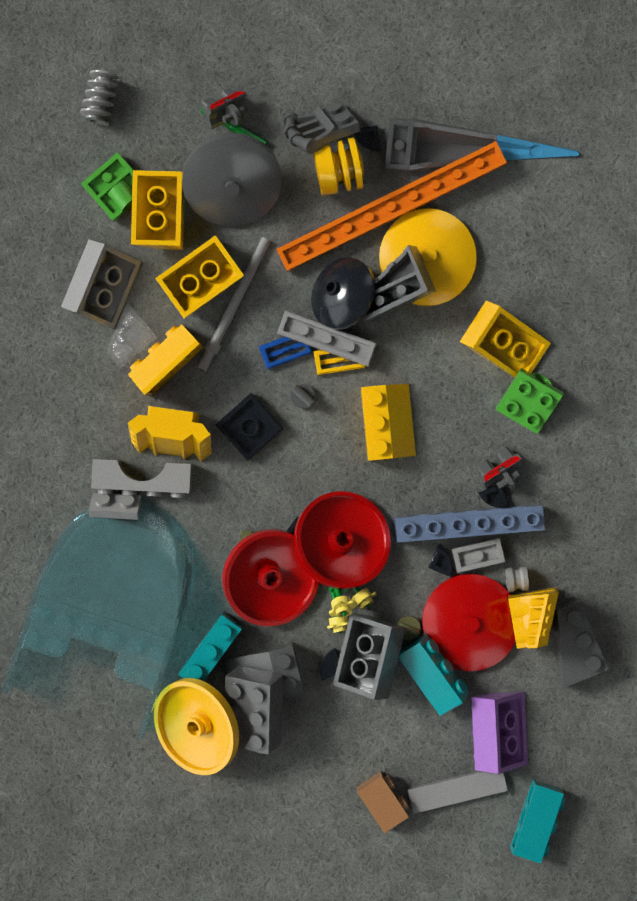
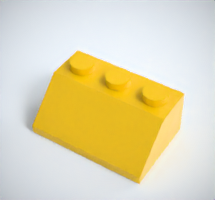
(157, 210)
(199, 277)
(164, 360)
(388, 421)

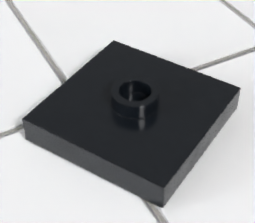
(249, 426)

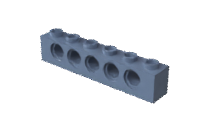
(469, 523)

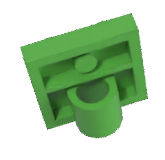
(112, 186)
(529, 400)

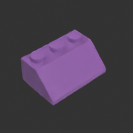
(499, 731)

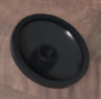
(343, 293)

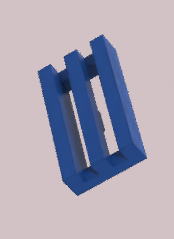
(284, 360)

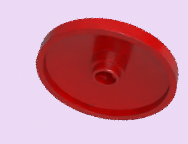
(342, 540)
(267, 580)
(470, 621)

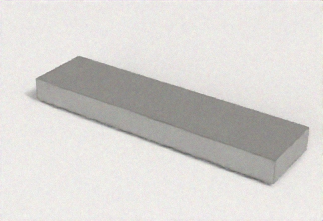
(326, 339)
(455, 790)

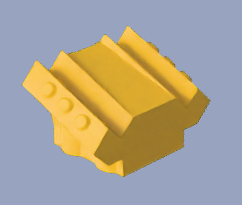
(170, 433)
(533, 616)

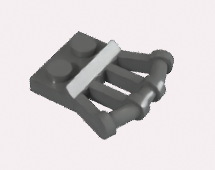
(319, 128)

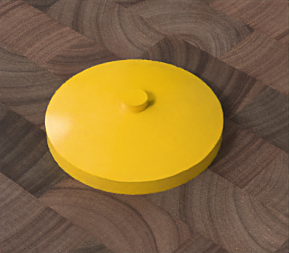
(443, 245)
(196, 726)

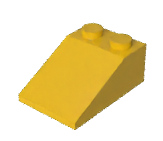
(504, 340)

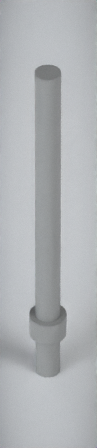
(213, 346)

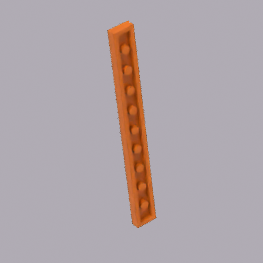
(391, 206)

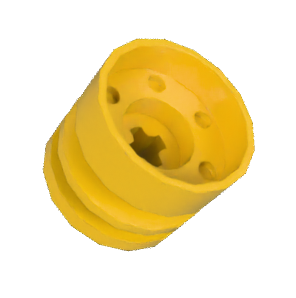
(338, 167)

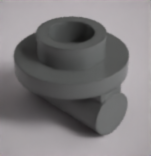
(302, 396)

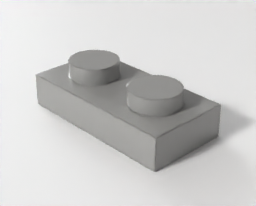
(115, 506)
(478, 555)

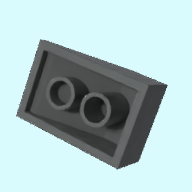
(278, 660)

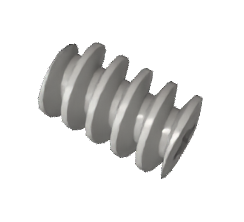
(98, 96)

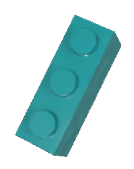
(211, 648)
(433, 674)
(537, 821)

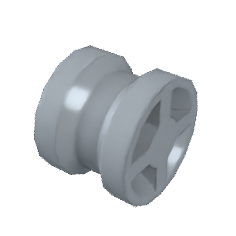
(517, 579)

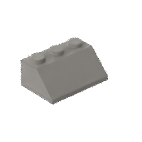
(101, 283)

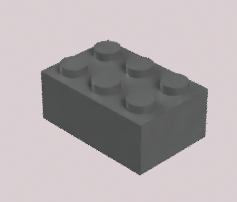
(369, 656)
(257, 705)

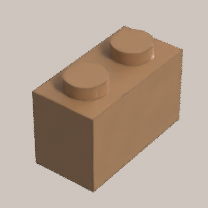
(383, 802)

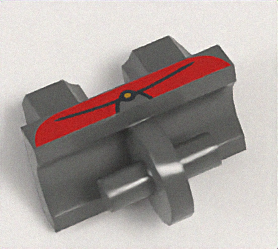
(226, 109)
(509, 463)

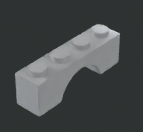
(110, 476)

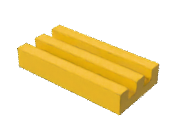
(333, 360)

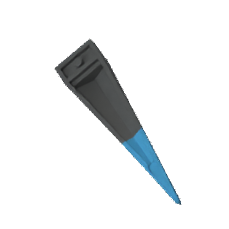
(429, 144)

